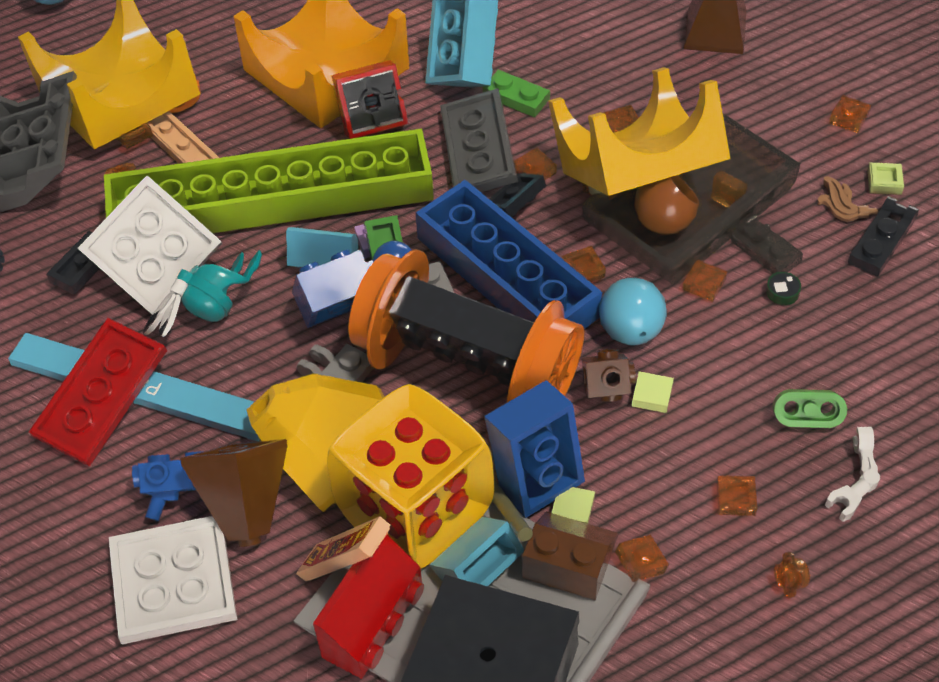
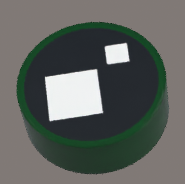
(783, 288)

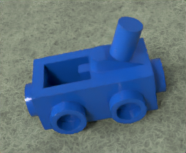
(162, 481)

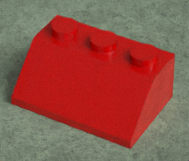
(368, 608)

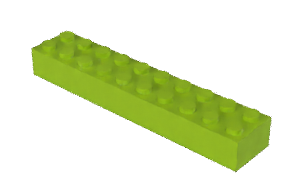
(291, 181)

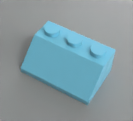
(461, 42)

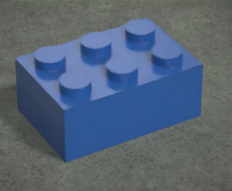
(535, 447)

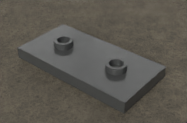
(478, 141)

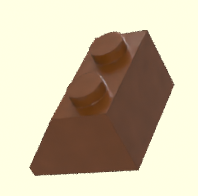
(568, 555)

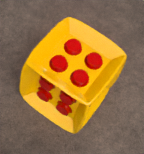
(415, 470)

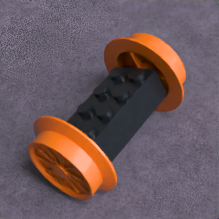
(401, 309)

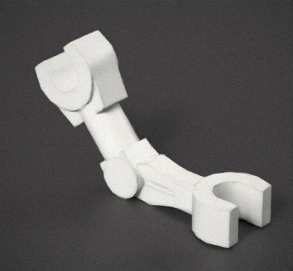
(869, 479)

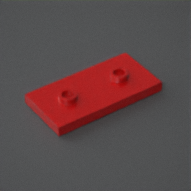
(98, 391)

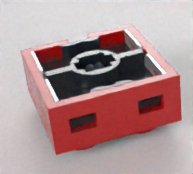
(369, 99)

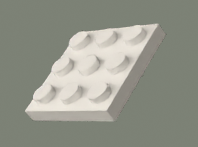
(149, 243)
(171, 579)

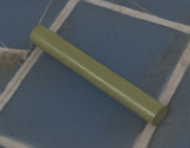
(511, 514)

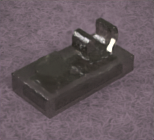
(766, 246)

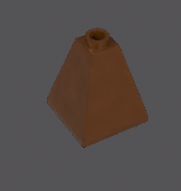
(716, 26)
(239, 486)

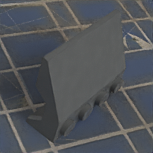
(33, 141)

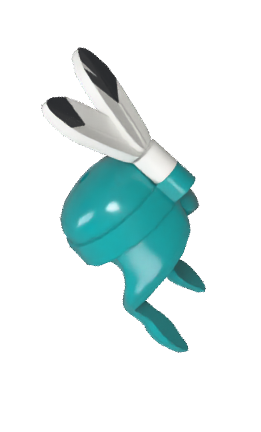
(202, 293)

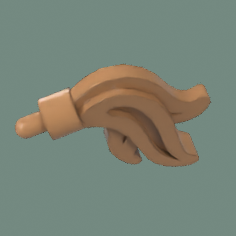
(840, 202)

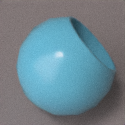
(632, 311)

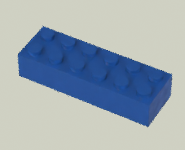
(503, 257)

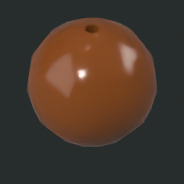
(666, 205)

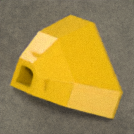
(310, 417)

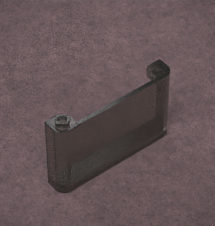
(752, 160)

